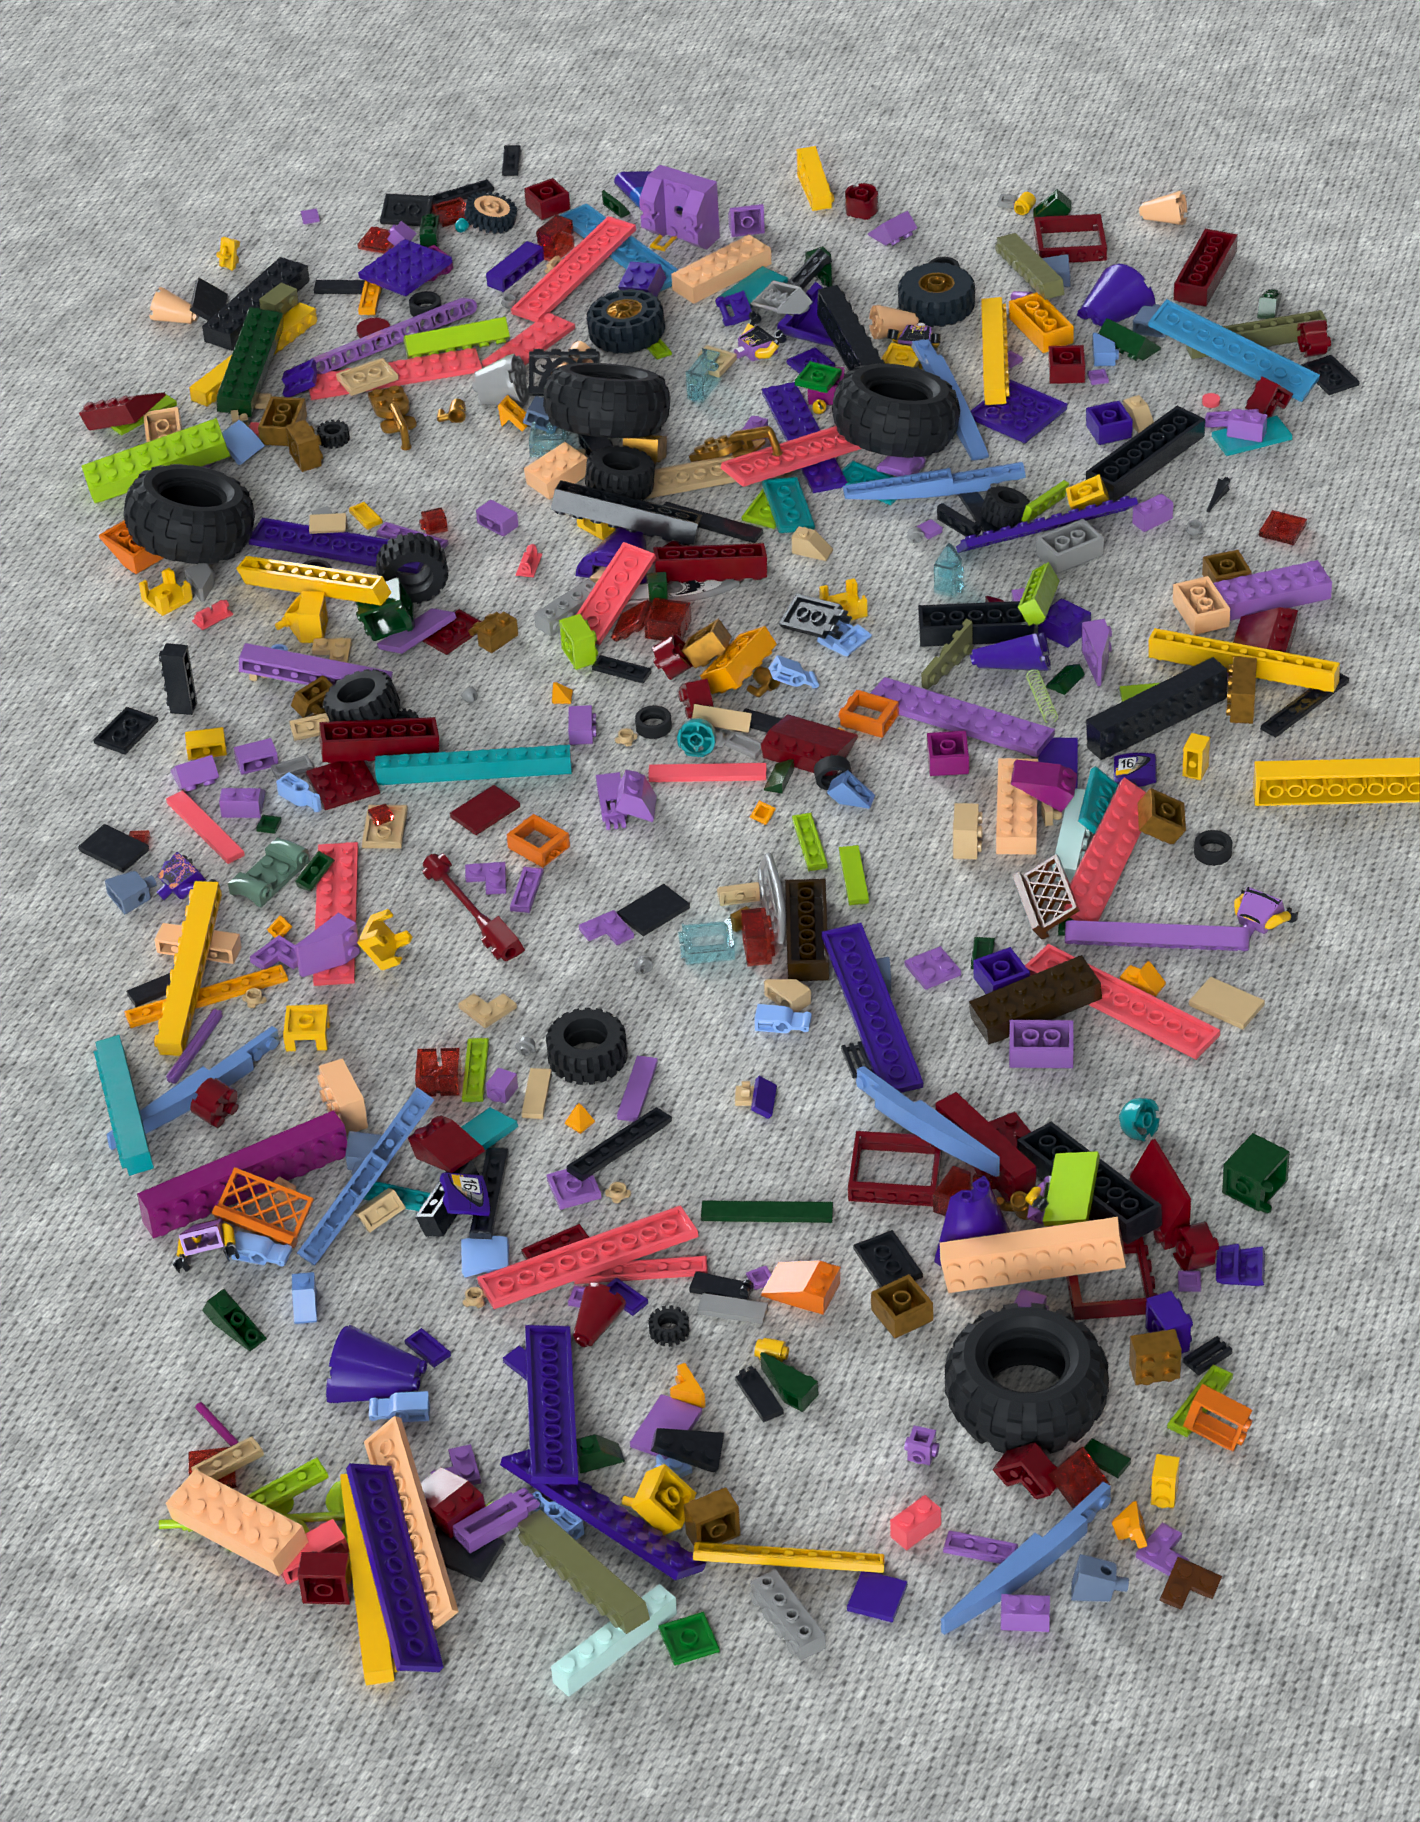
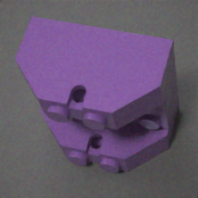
(670, 188)

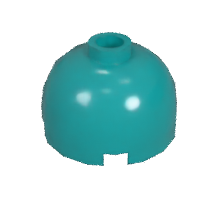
(696, 733)
(1139, 1114)

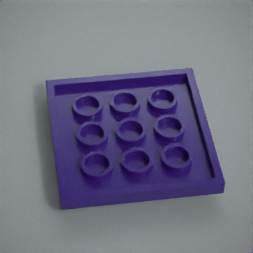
(405, 267)
(1022, 415)

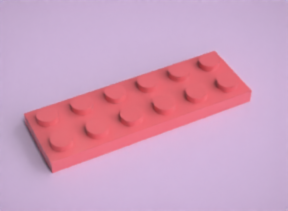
(537, 336)
(615, 588)

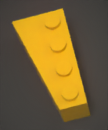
(813, 179)

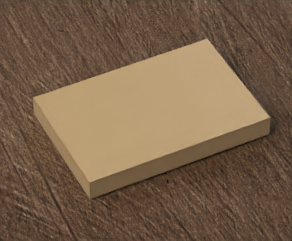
(367, 376)
(387, 834)
(1226, 1003)

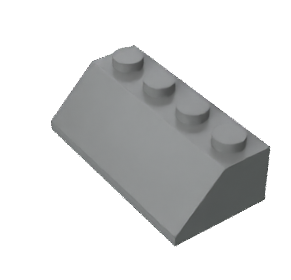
(782, 299)

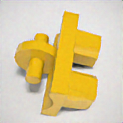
(227, 253)

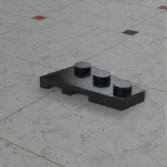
(690, 1447)

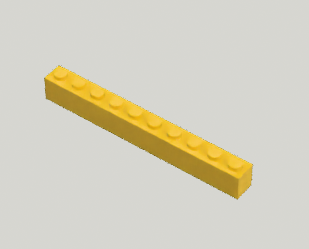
(295, 323)
(995, 351)
(302, 577)
(1270, 664)
(188, 969)
(374, 1640)

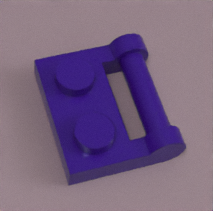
(739, 306)

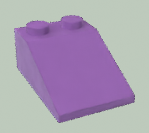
(1096, 647)
(328, 946)

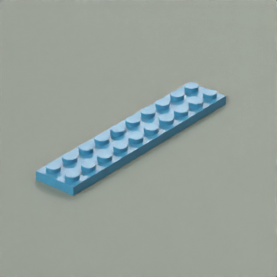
(587, 219)
(1232, 349)

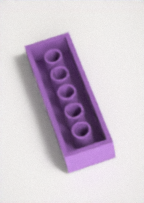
(1275, 588)

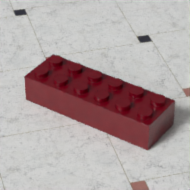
(1205, 267)
(711, 562)
(371, 738)
(1015, 1169)

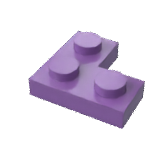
(492, 873)
(609, 924)
(276, 950)
(464, 1464)
(1159, 1549)

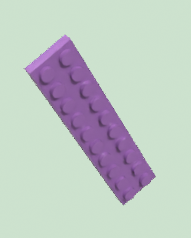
(963, 716)

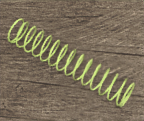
(1047, 693)

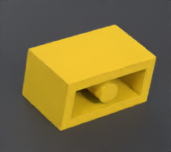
(205, 743)
(1196, 756)
(1165, 1481)

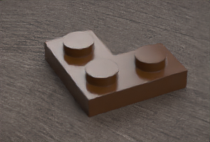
(1187, 1577)

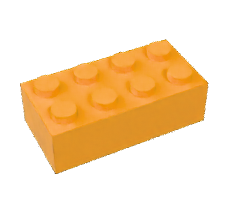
(1040, 322)
(739, 660)

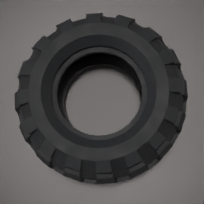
(606, 400)
(896, 410)
(189, 514)
(1035, 1339)

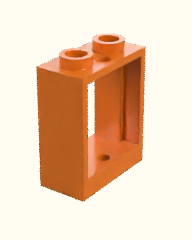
(865, 724)
(549, 851)
(1212, 1428)

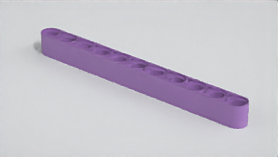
(400, 331)

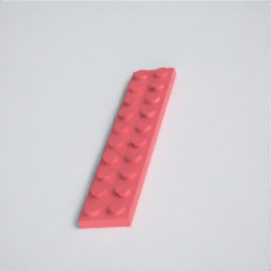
(573, 269)
(409, 371)
(796, 455)
(1107, 853)
(336, 894)
(1139, 1008)
(587, 1257)

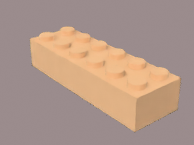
(721, 269)
(1015, 814)
(237, 1522)

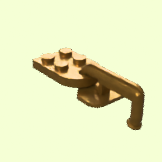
(393, 406)
(737, 444)

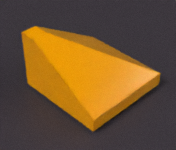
(561, 694)
(762, 812)
(279, 927)
(579, 1119)

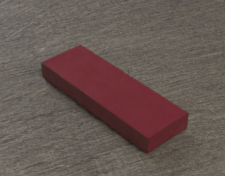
(555, 1241)

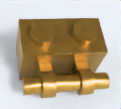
(495, 631)
(311, 698)

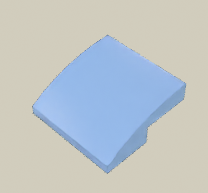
(241, 442)
(850, 640)
(484, 1255)

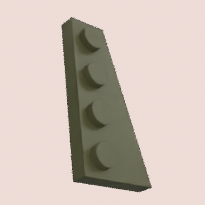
(949, 656)

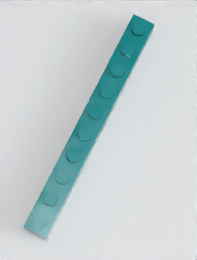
(473, 765)
(122, 1106)

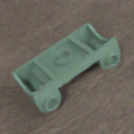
(271, 872)

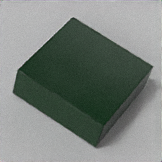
(269, 824)

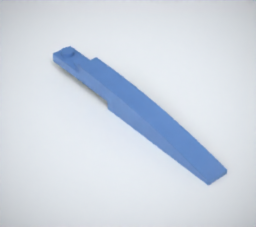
(967, 428)
(934, 483)
(230, 1070)
(927, 1123)
(365, 1176)
(1028, 1560)

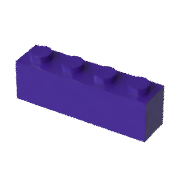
(515, 266)

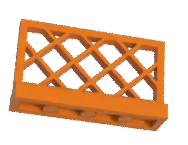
(258, 1226)

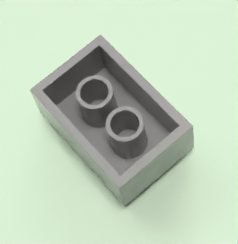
(1069, 545)

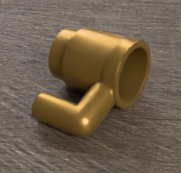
(456, 412)
(764, 678)
(1017, 1205)

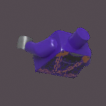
(178, 877)

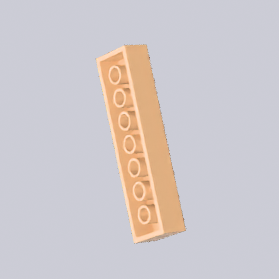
(1032, 1255)

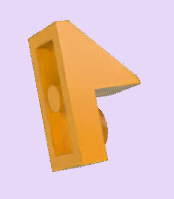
(511, 411)
(1145, 979)
(687, 1388)
(1131, 1525)

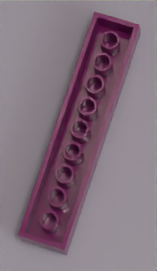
(282, 1155)

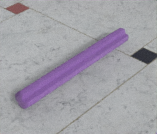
(194, 1046)

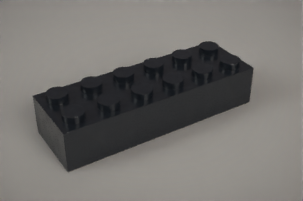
(990, 622)

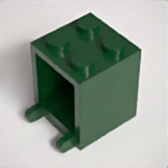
(389, 618)
(1256, 1172)

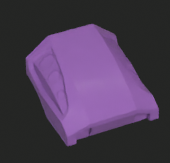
(901, 465)

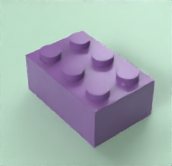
(1041, 1044)

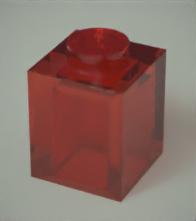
(433, 521)

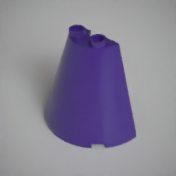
(1116, 295)
(807, 324)
(606, 550)
(1022, 653)
(972, 1215)
(370, 1368)

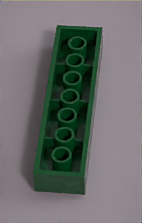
(250, 361)

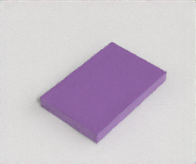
(666, 1414)

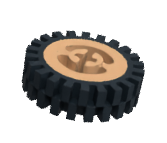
(490, 212)

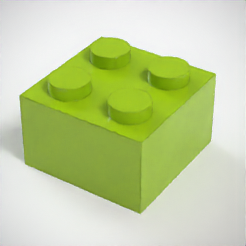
(578, 641)

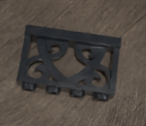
(562, 356)

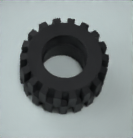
(1004, 506)

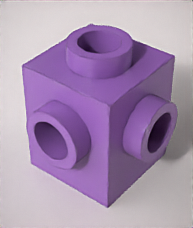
(921, 1445)

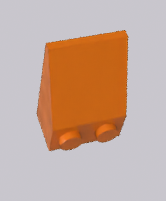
(126, 550)
(803, 1284)

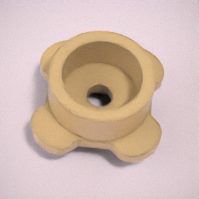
(626, 737)
(253, 997)
(617, 1192)
(474, 1297)

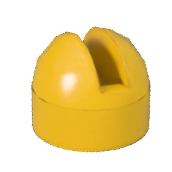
(816, 408)

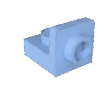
(680, 1468)

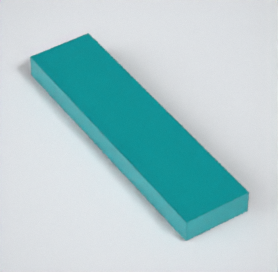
(410, 1198)

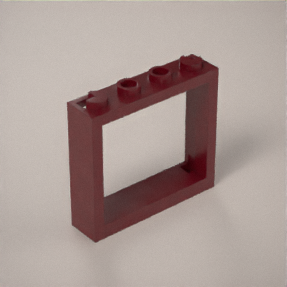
(1071, 223)
(888, 1192)
(1116, 1308)

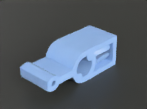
(792, 673)
(298, 792)
(780, 1019)
(260, 1249)
(406, 1405)
(564, 1518)

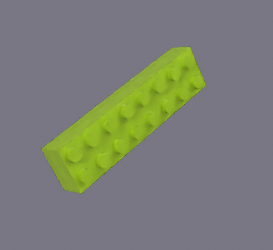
(190, 446)

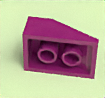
(1045, 781)

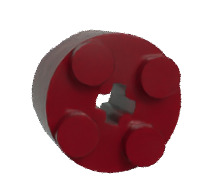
(861, 201)
(1313, 338)
(671, 657)
(214, 1102)
(1194, 1246)

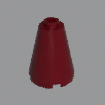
(596, 1313)

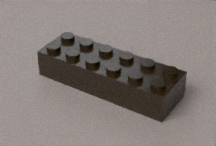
(804, 927)
(1036, 998)

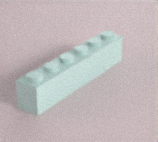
(1072, 837)
(610, 1644)

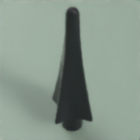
(1220, 490)

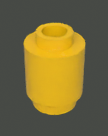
(1024, 203)
(772, 1348)

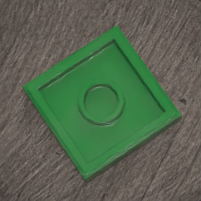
(818, 377)
(688, 1638)

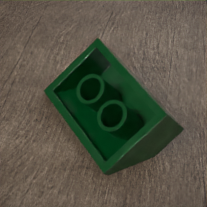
(1128, 341)

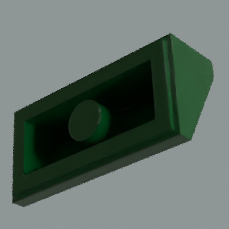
(614, 205)
(1066, 678)
(780, 776)
(314, 871)

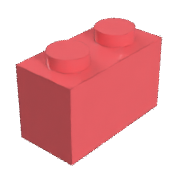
(915, 1522)

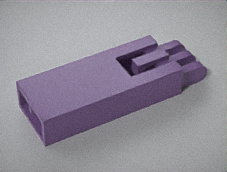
(607, 791)
(486, 1526)

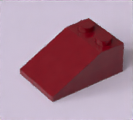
(444, 1144)
(450, 1499)

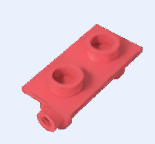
(529, 562)
(208, 617)

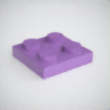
(932, 968)
(571, 1191)

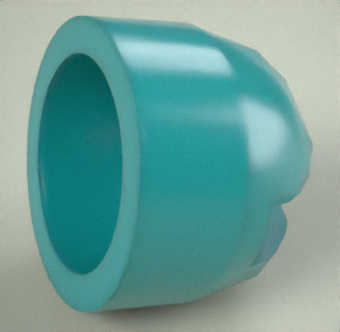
(461, 225)

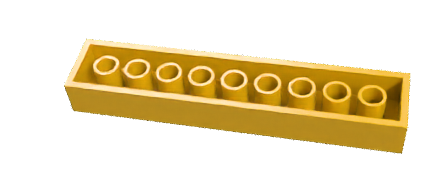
(1336, 781)

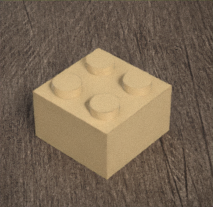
(967, 831)

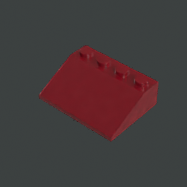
(118, 411)
(1268, 629)
(805, 743)
(1159, 1180)

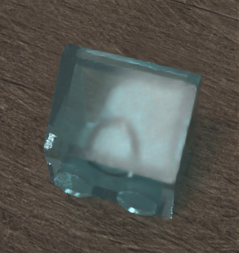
(948, 573)

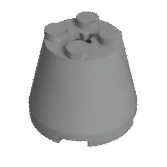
(501, 379)

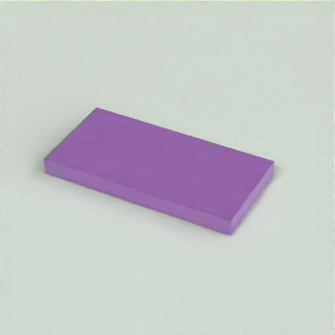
(424, 627)

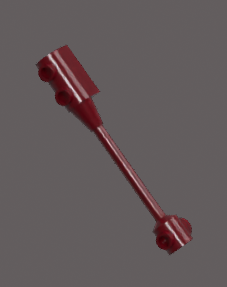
(495, 931)

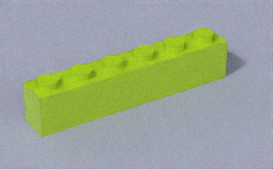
(457, 337)
(1038, 594)

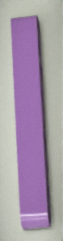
(1157, 935)

